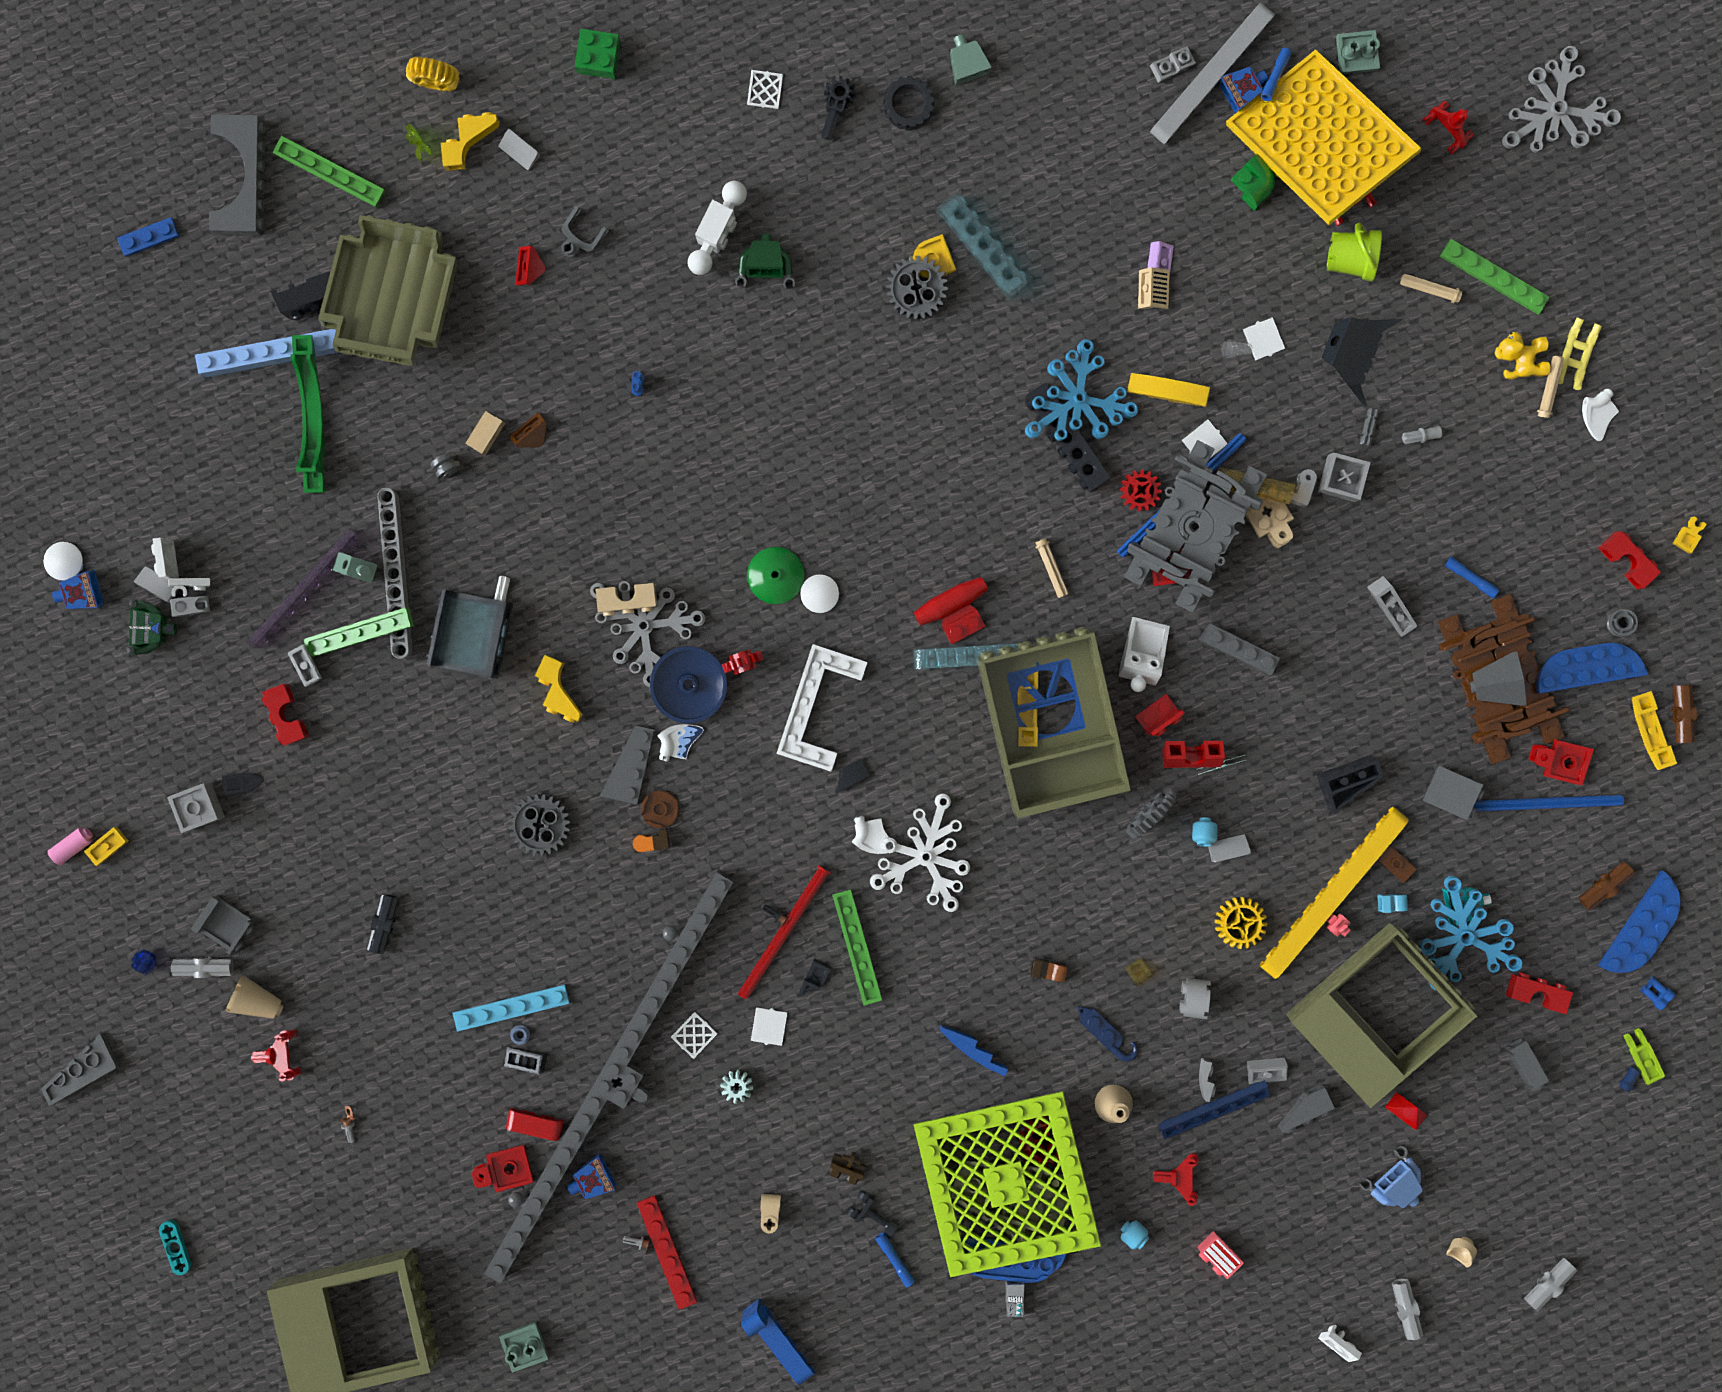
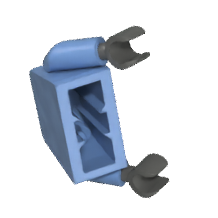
(1399, 1185)

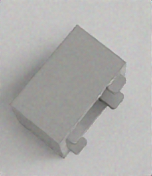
(196, 807)

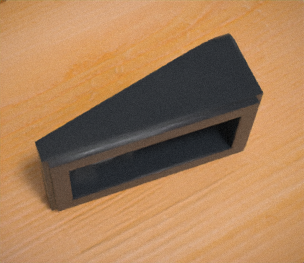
(540, 1056)

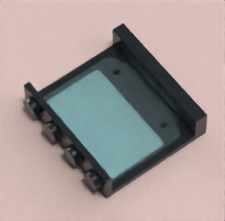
(469, 633)

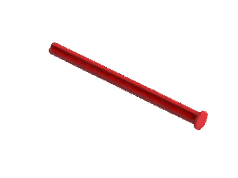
(783, 932)

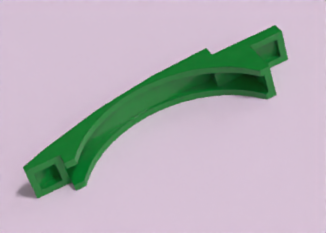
(313, 442)

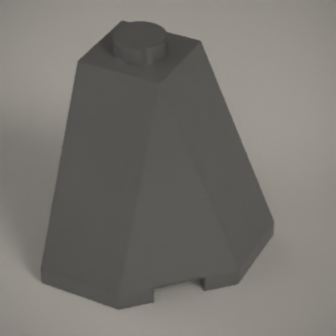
(1500, 681)

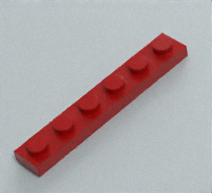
(666, 1252)

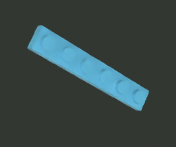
(511, 1007)

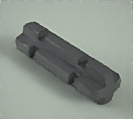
(1369, 427)

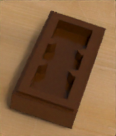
(1396, 864)

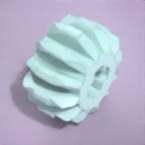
(729, 1082)

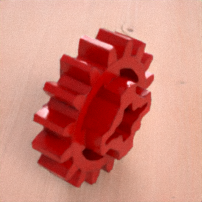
(1146, 496)
(742, 661)

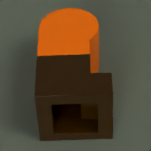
(650, 843)

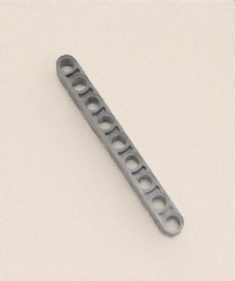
(1212, 72)
(389, 565)

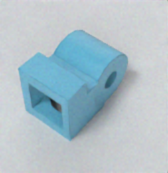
(1392, 902)

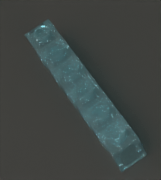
(983, 257)

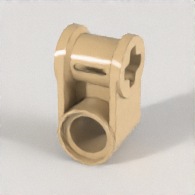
(770, 1210)

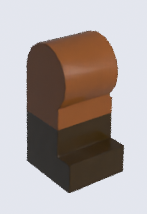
(1048, 970)

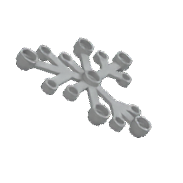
(1538, 121)
(673, 621)

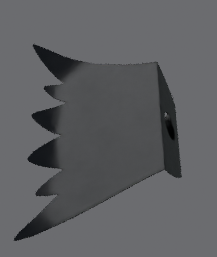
(1355, 349)

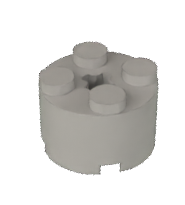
(1196, 998)

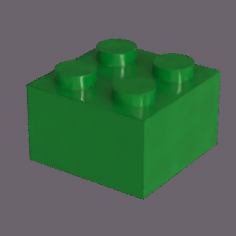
(597, 53)

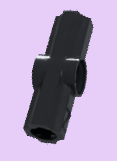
(382, 924)

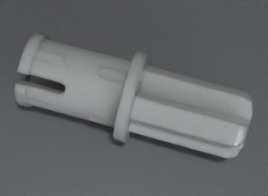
(1422, 435)

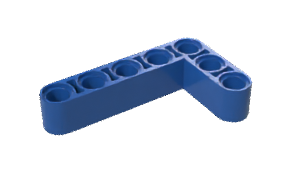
(759, 1320)

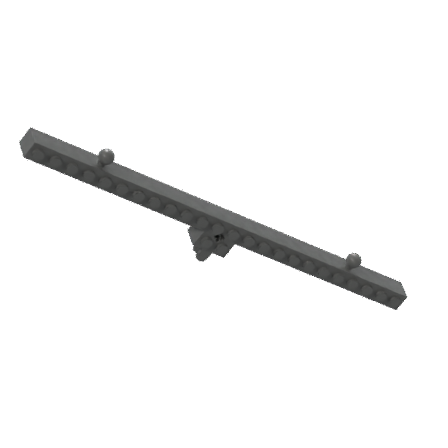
(605, 1086)

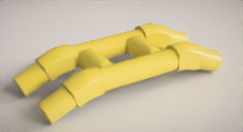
(1586, 347)

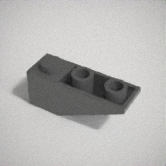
(1310, 1105)

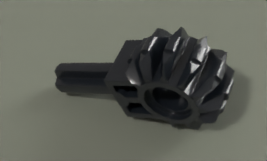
(836, 105)

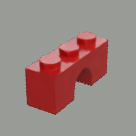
(1642, 569)
(276, 701)
(1178, 755)
(1523, 988)

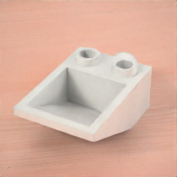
(1144, 653)

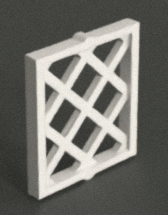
(751, 88)
(704, 1024)

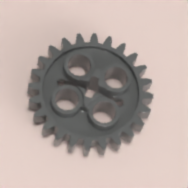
(900, 291)
(1151, 813)
(556, 827)

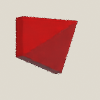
(528, 266)
(1406, 1111)

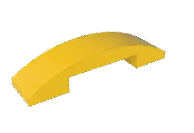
(1029, 718)
(1651, 731)

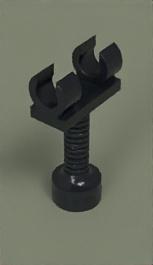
(890, 1226)

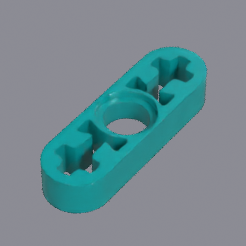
(165, 1235)

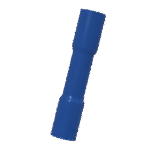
(1272, 83)
(1482, 584)
(901, 1269)

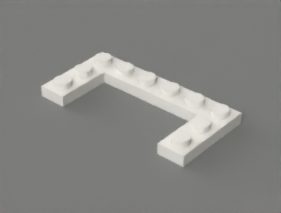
(817, 662)

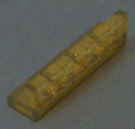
(1270, 489)

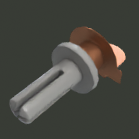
(347, 1125)
(638, 1242)

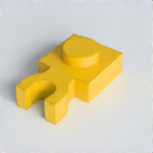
(1688, 537)

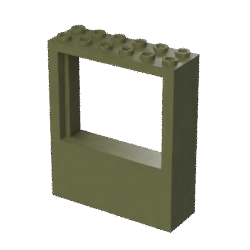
(1353, 1045)
(310, 1334)

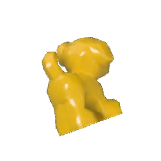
(1514, 349)

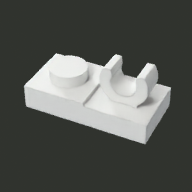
(198, 584)
(1335, 1342)

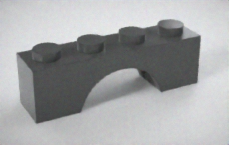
(1239, 649)

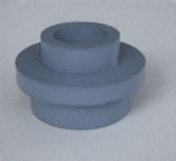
(515, 1038)

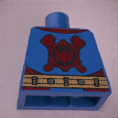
(1242, 87)
(80, 591)
(592, 1179)

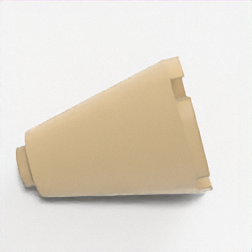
(253, 1000)
(1113, 1104)

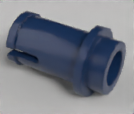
(1629, 1079)

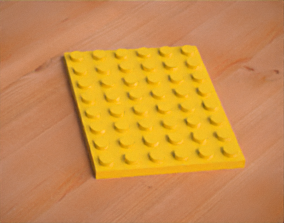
(1323, 137)

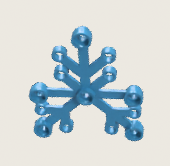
(1061, 410)
(1460, 914)

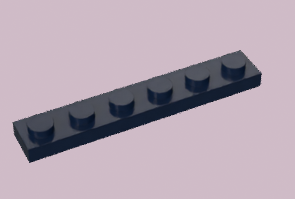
(1214, 1110)

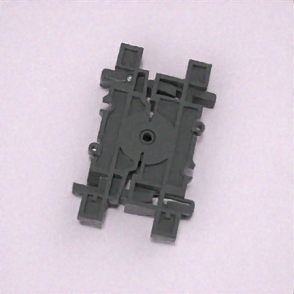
(1214, 521)

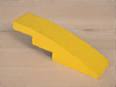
(1168, 389)

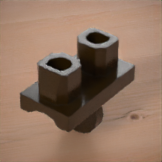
(848, 1166)

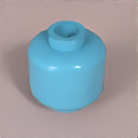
(1204, 832)
(1134, 1234)

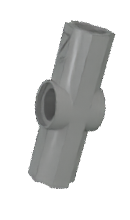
(202, 967)
(1551, 1284)
(1407, 1309)

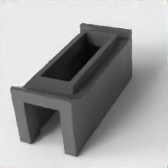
(1527, 1064)

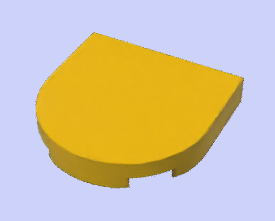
(936, 250)

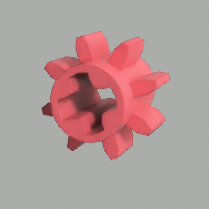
(1338, 925)

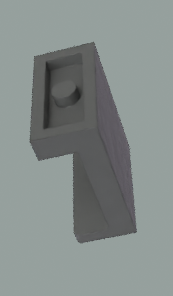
(1453, 793)
(224, 924)

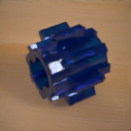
(144, 961)

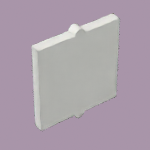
(1264, 338)
(1207, 434)
(769, 1026)

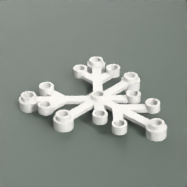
(932, 834)

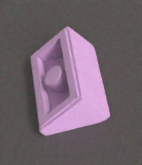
(1160, 255)

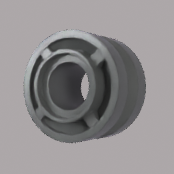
(445, 465)
(1628, 616)

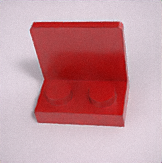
(1158, 716)

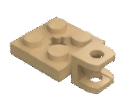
(1273, 525)

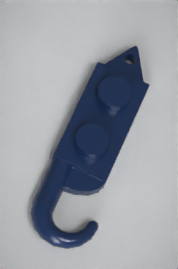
(1105, 1033)

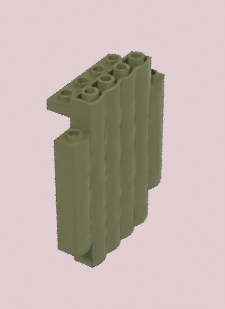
(388, 290)

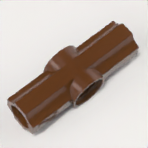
(1684, 713)
(1606, 886)

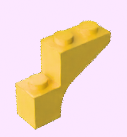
(471, 131)
(557, 698)

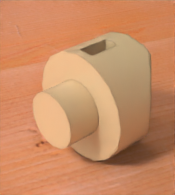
(1462, 1250)

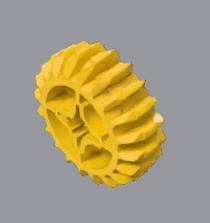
(432, 74)
(1257, 918)

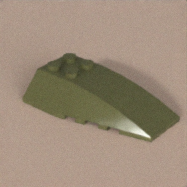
(1022, 1210)

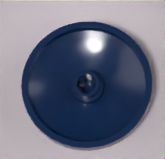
(688, 684)

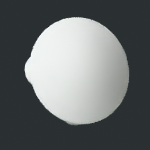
(63, 560)
(819, 593)

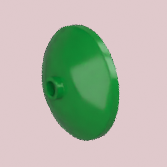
(778, 589)

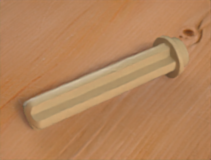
(1431, 288)
(1551, 387)
(1052, 567)

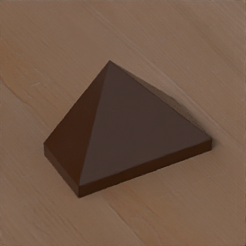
(530, 433)

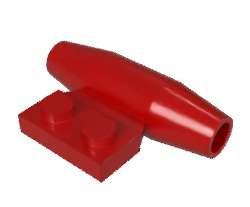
(954, 609)

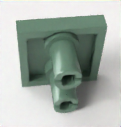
(1358, 52)
(524, 1347)

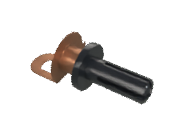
(778, 916)

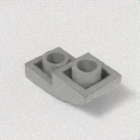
(1172, 64)
(158, 586)
(1206, 1086)

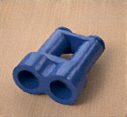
(637, 381)
(1663, 997)

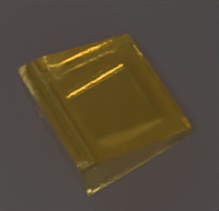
(1138, 972)

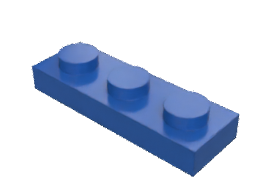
(148, 237)

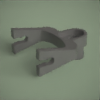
(574, 242)

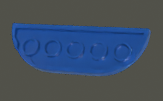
(1589, 666)
(1645, 927)
(1024, 1272)

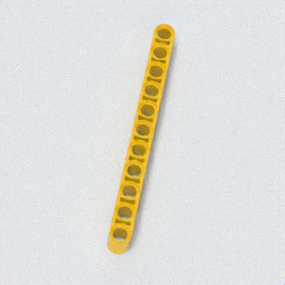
(1336, 891)

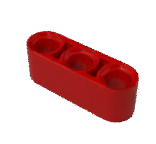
(534, 1125)

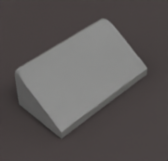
(519, 149)
(304, 665)
(1229, 848)
(1267, 1069)

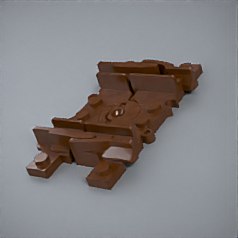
(1509, 636)

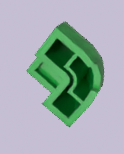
(1255, 181)

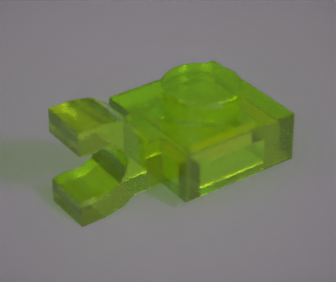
(414, 138)

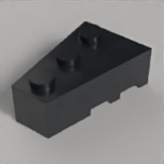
(303, 298)
(1348, 780)

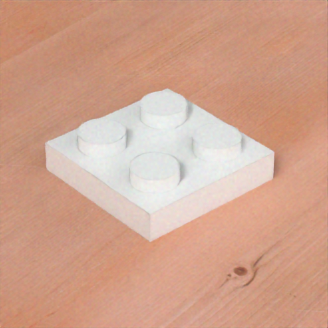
(165, 558)

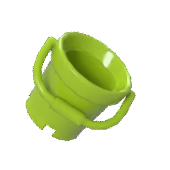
(1355, 252)

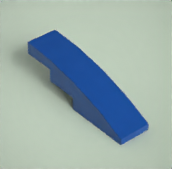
(968, 1045)

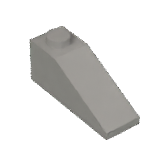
(1392, 606)

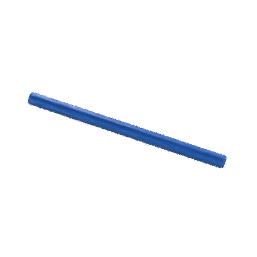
(1217, 461)
(1543, 803)

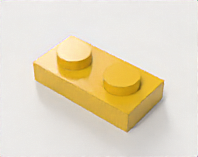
(106, 846)

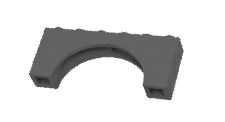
(244, 213)

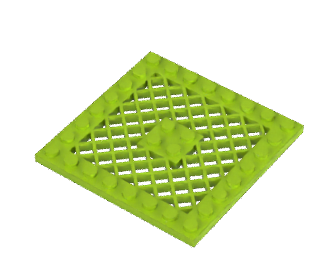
(1007, 1184)

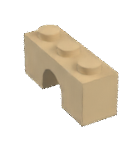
(609, 601)

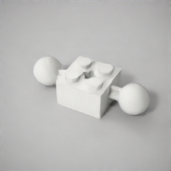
(715, 227)

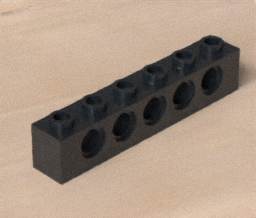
(1077, 442)

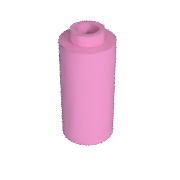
(70, 845)

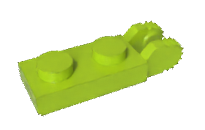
(1644, 1058)

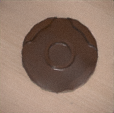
(665, 808)

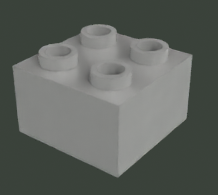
(1344, 477)

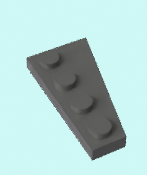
(628, 774)
(89, 1066)

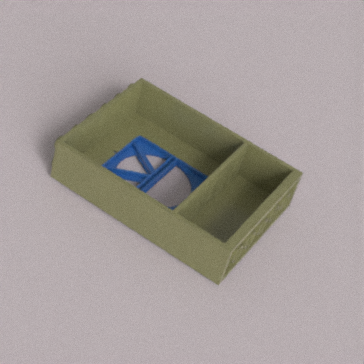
(1068, 765)

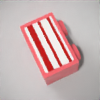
(1223, 1258)

